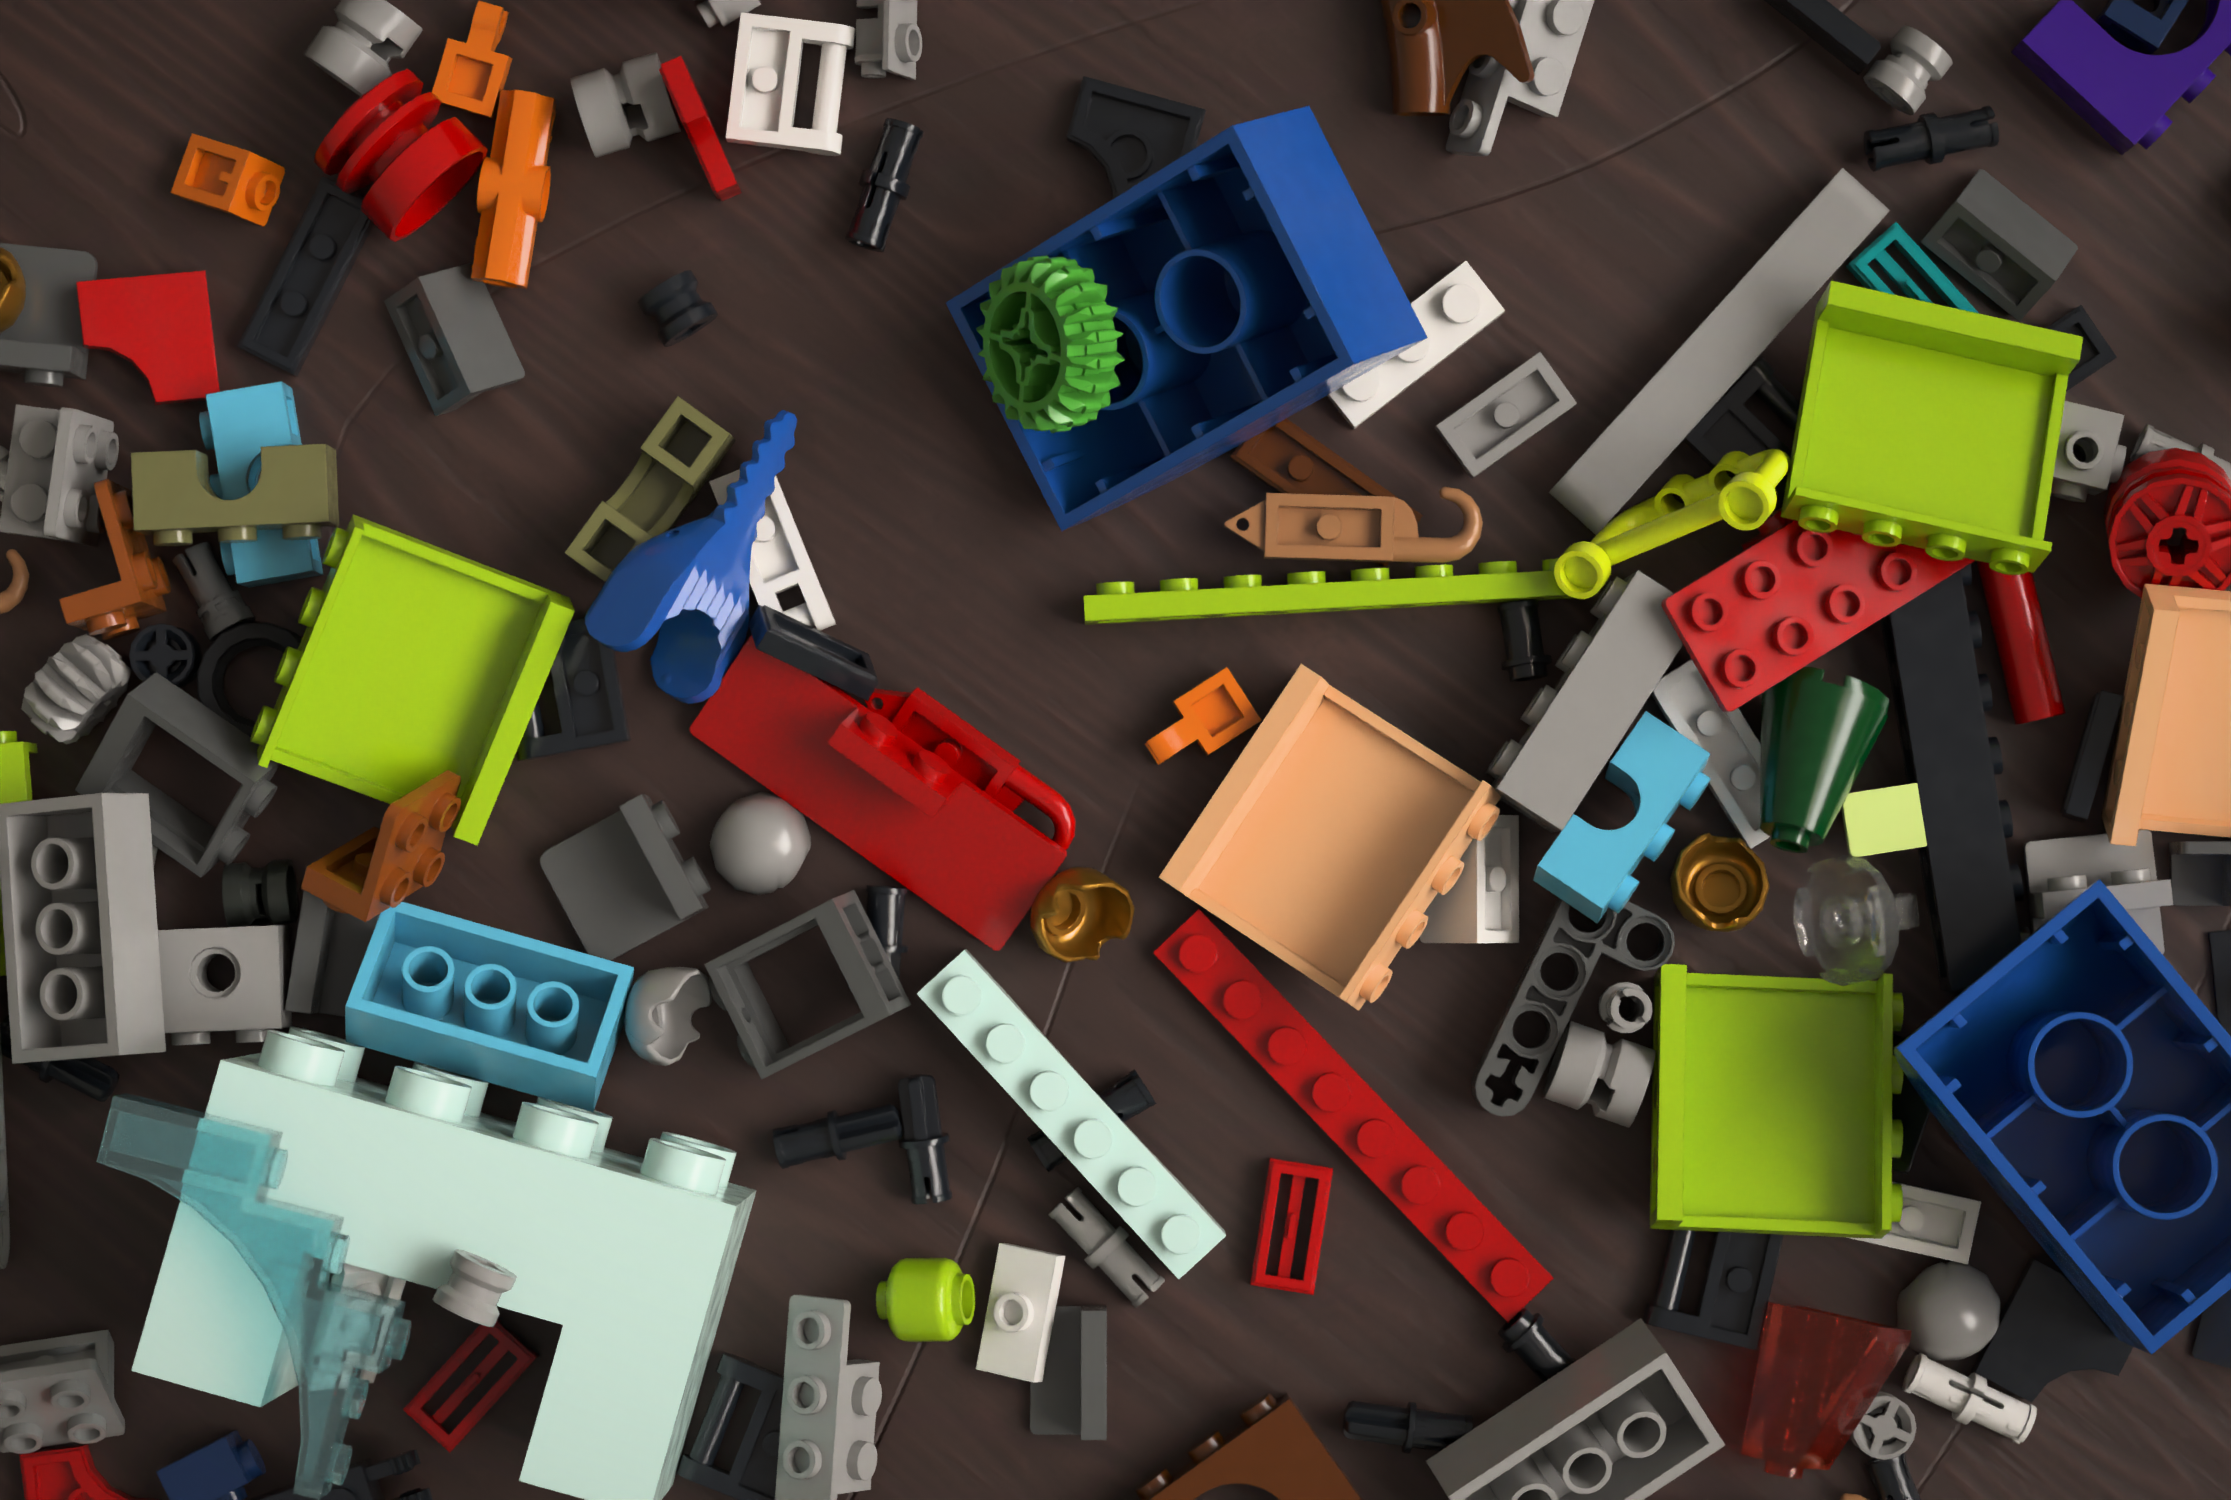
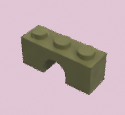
(657, 492)
(293, 495)

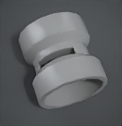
(1906, 73)

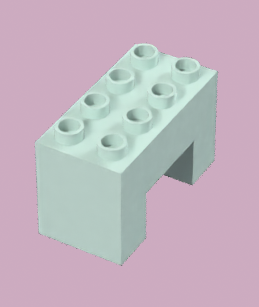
(598, 1238)

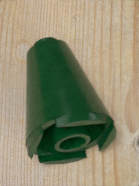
(1812, 753)

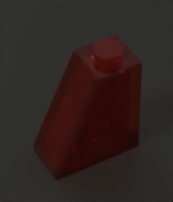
(1815, 1385)

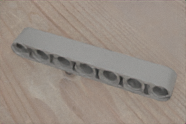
(1719, 351)

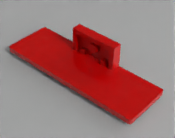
(1791, 603)
(879, 793)

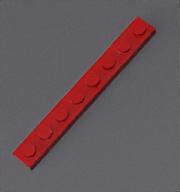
(1353, 1115)

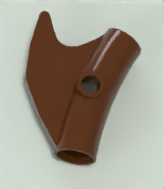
(1437, 42)

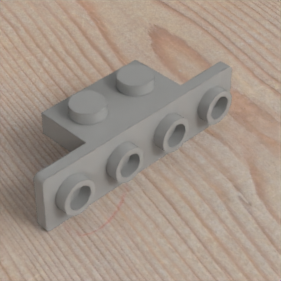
(1553, 39)
(825, 1405)

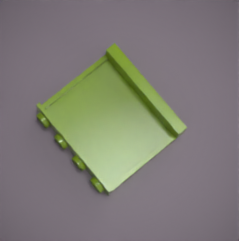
(1929, 428)
(412, 671)
(1774, 1105)

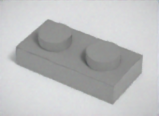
(1505, 415)

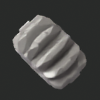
(76, 689)

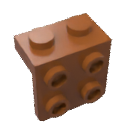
(117, 607)
(390, 861)

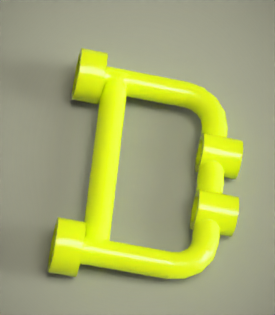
(1740, 501)

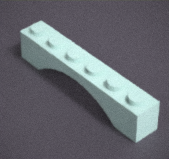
(1072, 1114)

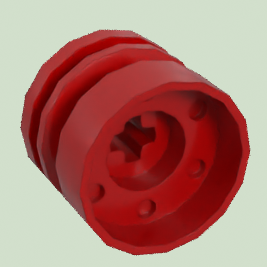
(389, 143)
(2166, 493)

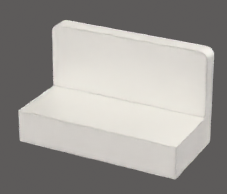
(1485, 896)

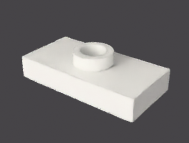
(1020, 1312)

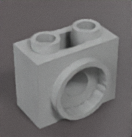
(252, 1001)

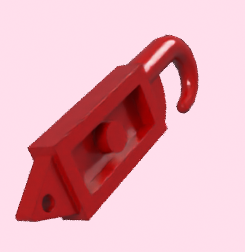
(973, 756)

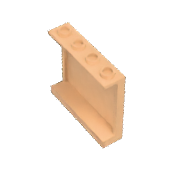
(2174, 720)
(1332, 838)

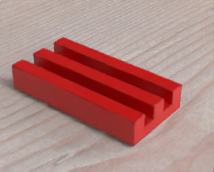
(1300, 1172)
(432, 1424)

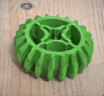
(1049, 343)

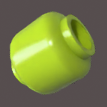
(926, 1299)

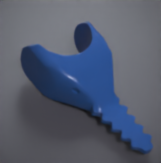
(694, 582)

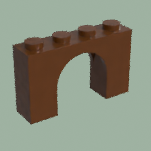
(1269, 1451)

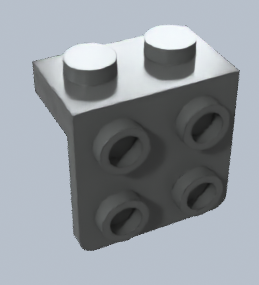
(47, 334)
(625, 879)

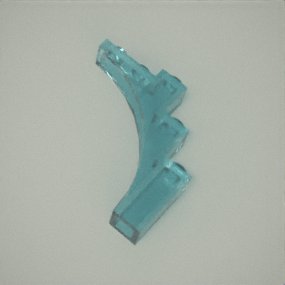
(330, 1329)

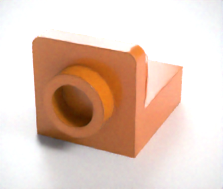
(228, 179)

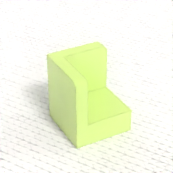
(1883, 820)

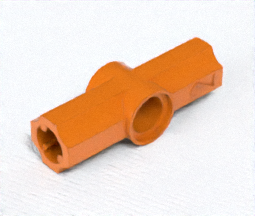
(513, 189)

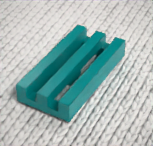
(1920, 261)

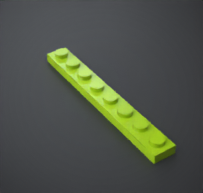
(1311, 594)

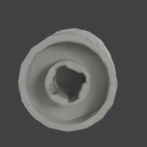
(363, 43)
(602, 108)
(1599, 1074)

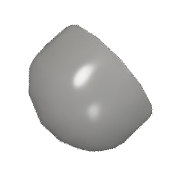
(760, 843)
(662, 1010)
(1949, 1311)

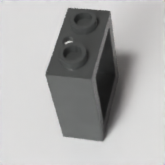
(173, 826)
(859, 958)

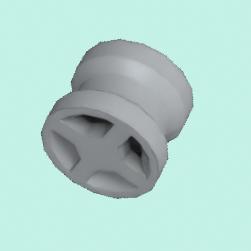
(474, 1288)
(1892, 1430)

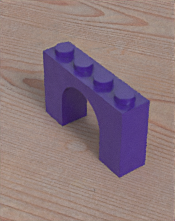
(2113, 86)

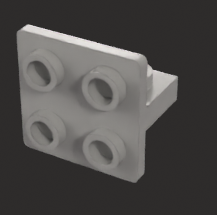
(53, 474)
(2067, 866)
(58, 1392)

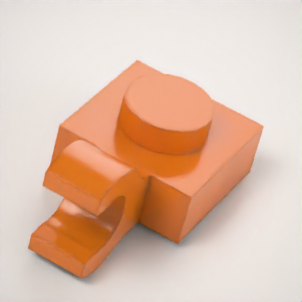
(472, 71)
(1209, 714)

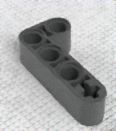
(1558, 1005)

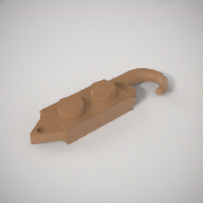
(1353, 528)

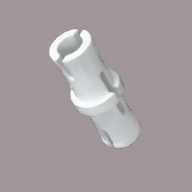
(1969, 1398)

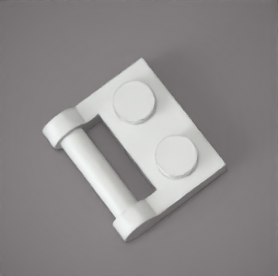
(768, 83)

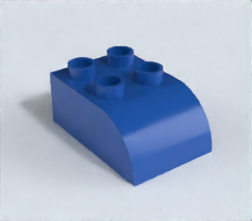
(1238, 304)
(2095, 1112)

